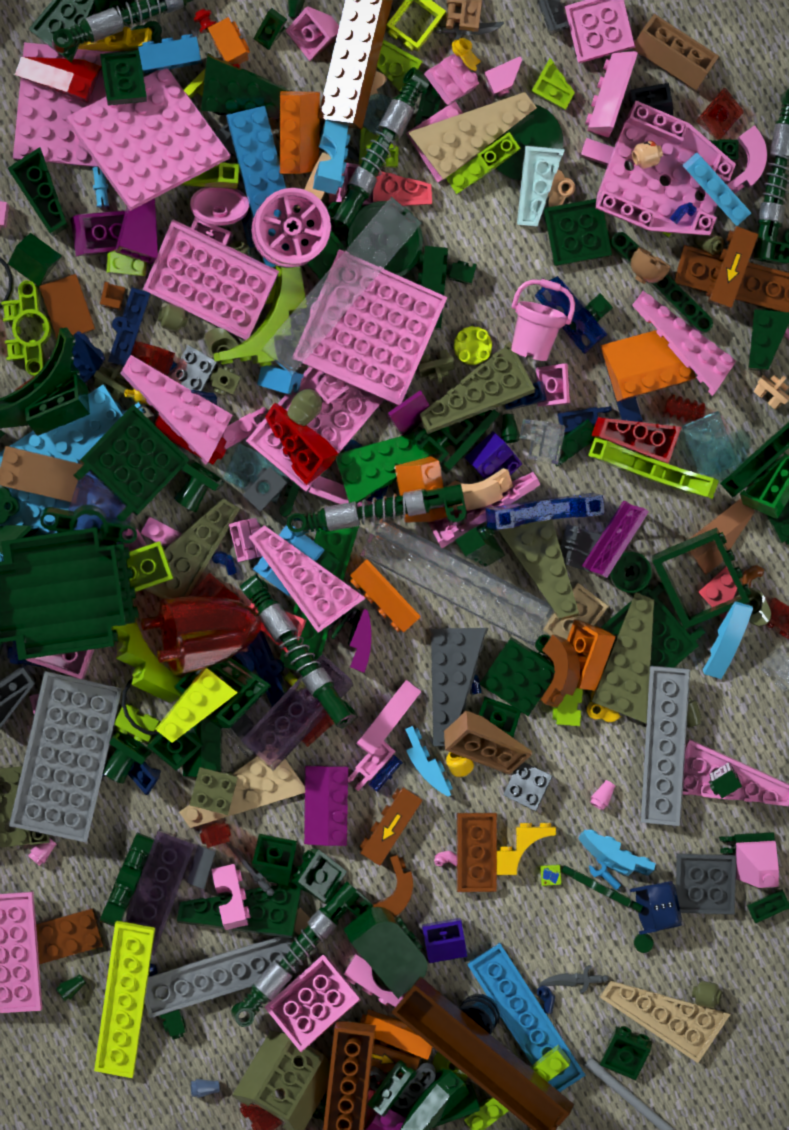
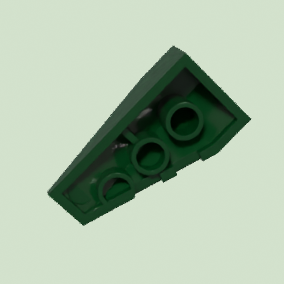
(436, 1101)

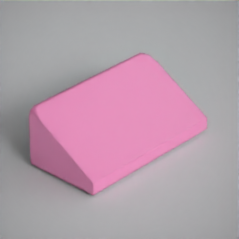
(597, 151)

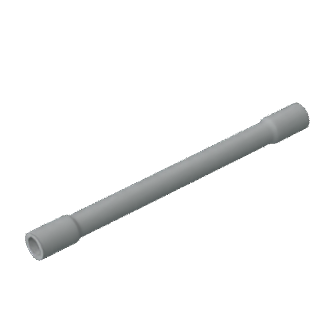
(599, 1071)

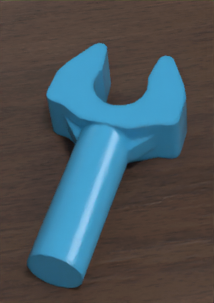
(605, 874)

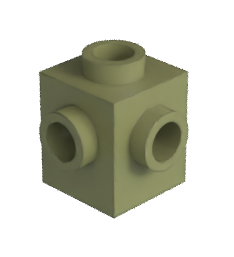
(232, 384)

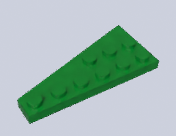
(373, 466)

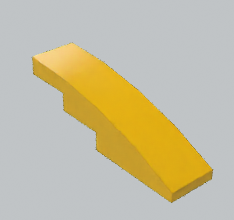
(123, 41)

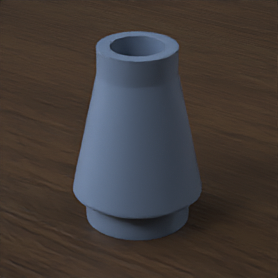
(202, 1087)

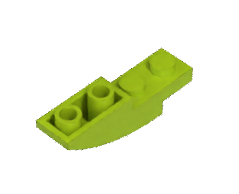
(483, 163)

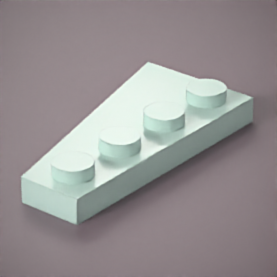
(538, 173)

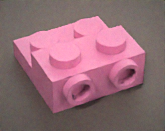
(452, 79)

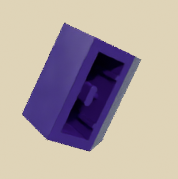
(492, 456)
(444, 940)

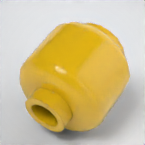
(459, 765)

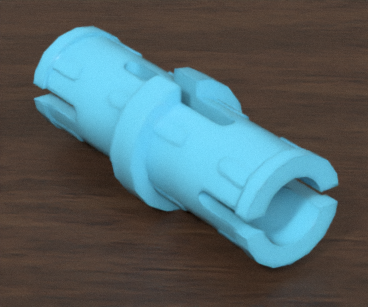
(100, 187)

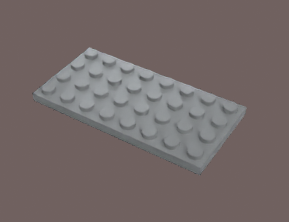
(65, 757)

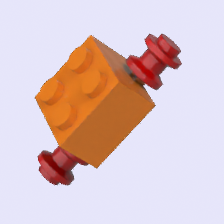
(225, 37)

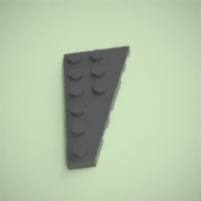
(453, 671)

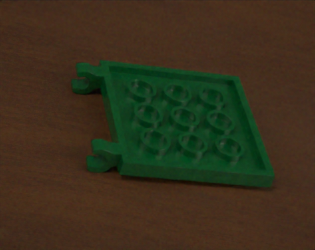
(133, 461)
(669, 638)

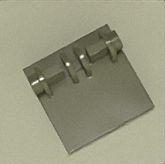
(213, 791)

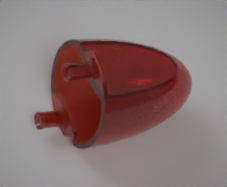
(202, 631)

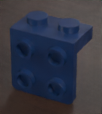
(86, 357)

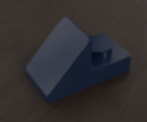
(144, 776)

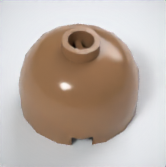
(648, 267)

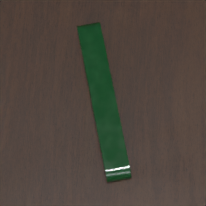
(665, 293)

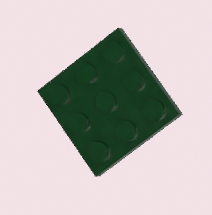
(577, 232)
(519, 676)

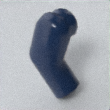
(548, 997)

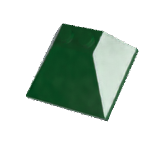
(243, 681)

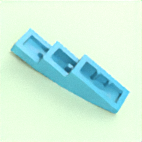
(729, 638)

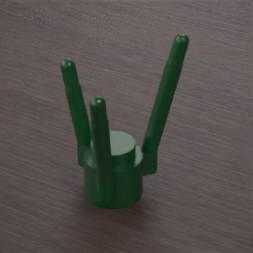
(349, 617)

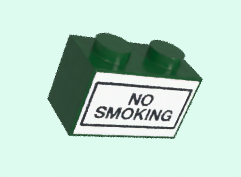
(724, 781)

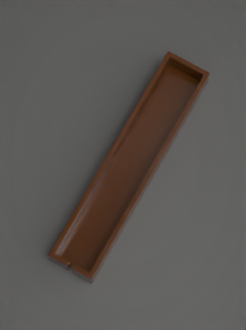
(482, 1057)

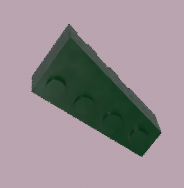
(434, 272)
(480, 545)

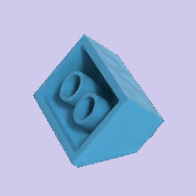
(170, 53)
(302, 543)

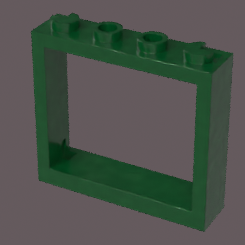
(712, 535)

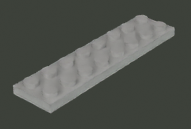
(665, 745)
(212, 976)

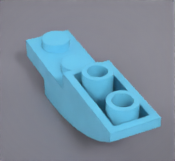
(431, 769)
(608, 852)

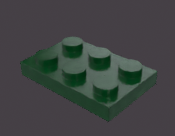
(123, 77)

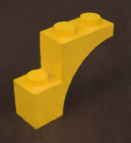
(525, 835)

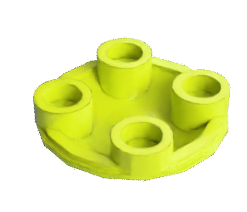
(473, 345)

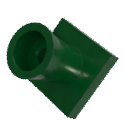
(197, 485)
(127, 753)

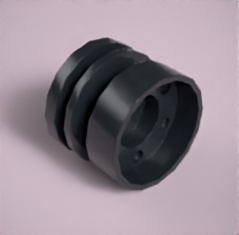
(486, 1008)

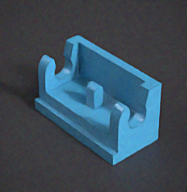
(279, 379)

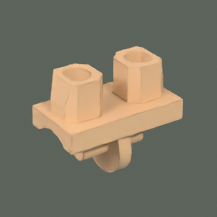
(779, 396)

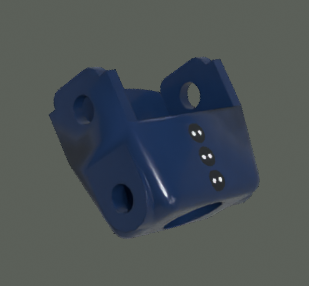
(659, 907)

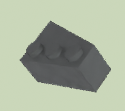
(13, 690)

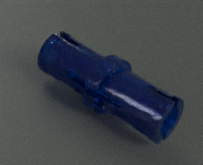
(385, 773)

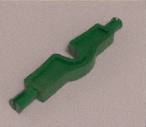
(595, 885)

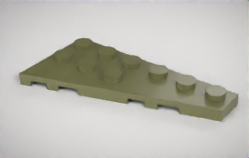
(193, 550)
(541, 557)
(627, 671)

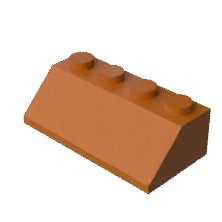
(299, 131)
(385, 596)

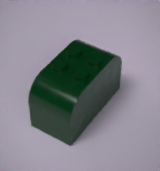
(388, 948)

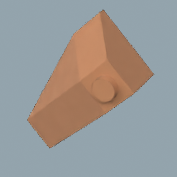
(729, 522)

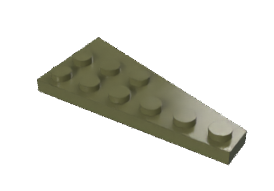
(485, 388)

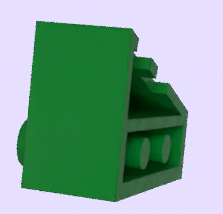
(770, 491)

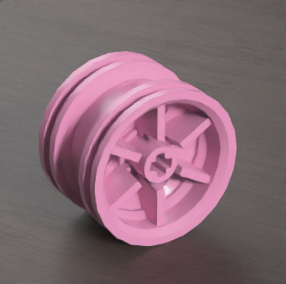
(310, 209)

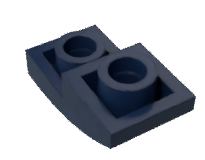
(534, 398)

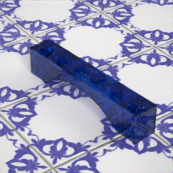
(554, 508)

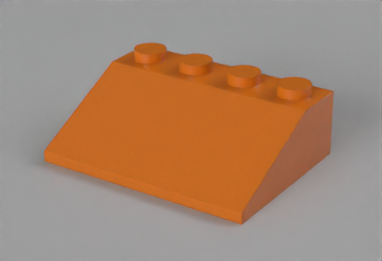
(643, 365)

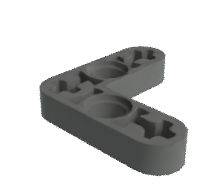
(409, 1093)

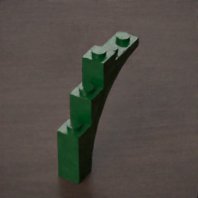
(56, 371)
(757, 462)

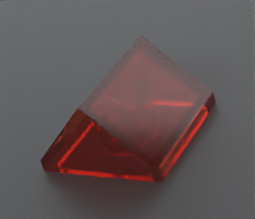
(720, 114)

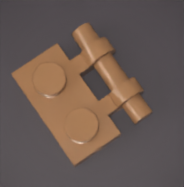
(469, 16)

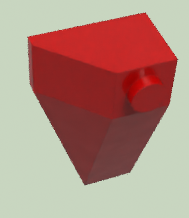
(60, 75)
(305, 447)

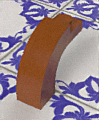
(566, 670)
(403, 891)

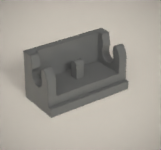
(553, 15)

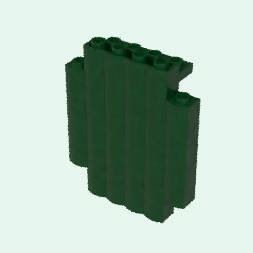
(64, 593)

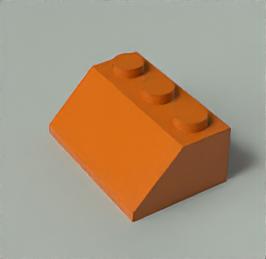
(421, 475)
(593, 649)

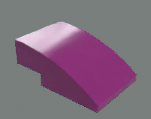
(406, 415)
(362, 641)

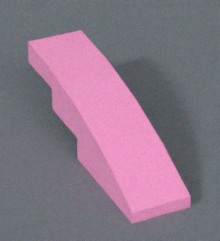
(388, 717)

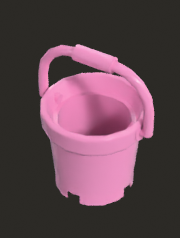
(537, 323)

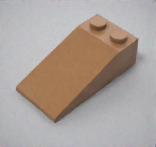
(38, 473)
(484, 743)

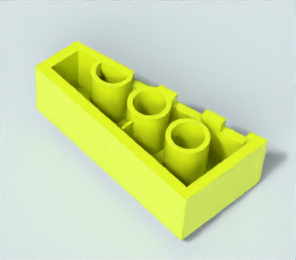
(196, 703)

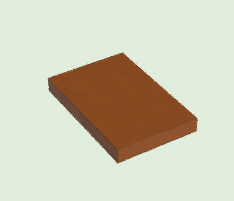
(67, 305)

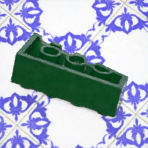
(36, 184)

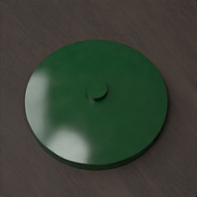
(536, 130)
(406, 256)

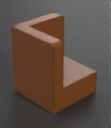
(112, 296)

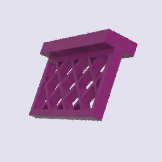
(615, 539)

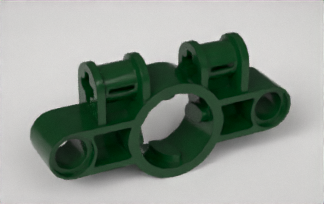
(67, 521)
(127, 879)

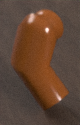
(752, 573)

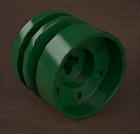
(638, 579)

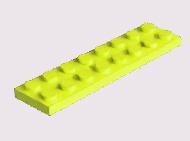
(124, 999)

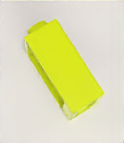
(428, 5)

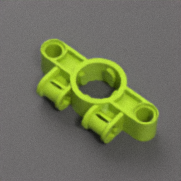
(28, 307)

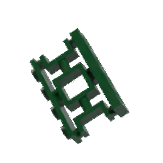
(466, 438)

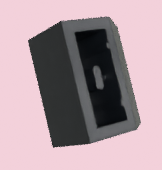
(654, 96)

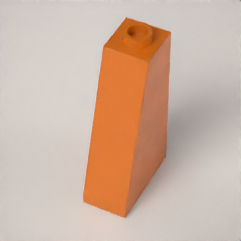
(397, 1034)

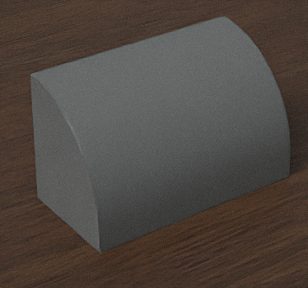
(201, 866)

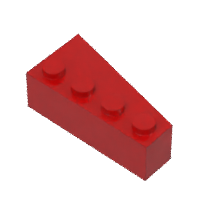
(643, 438)

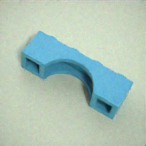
(329, 173)
(716, 189)

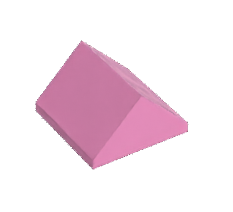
(555, 384)

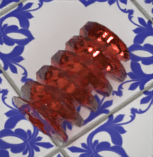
(684, 408)

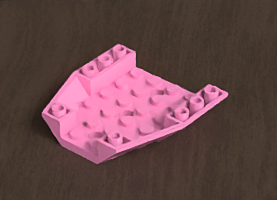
(639, 195)

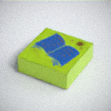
(550, 875)

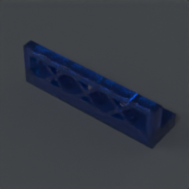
(585, 323)

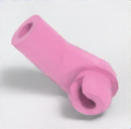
(445, 857)

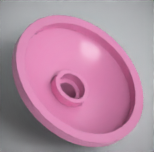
(219, 205)

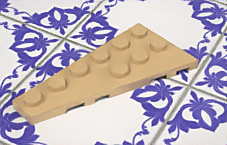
(461, 137)
(254, 788)
(671, 1019)

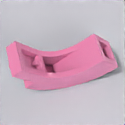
(756, 153)

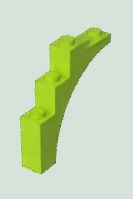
(288, 296)
(652, 469)
(148, 672)

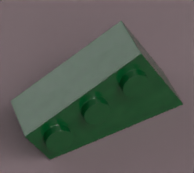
(766, 337)
(60, 407)

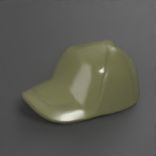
(219, 341)
(305, 406)
(761, 611)

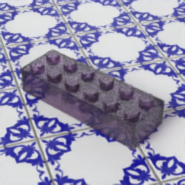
(292, 718)
(160, 883)

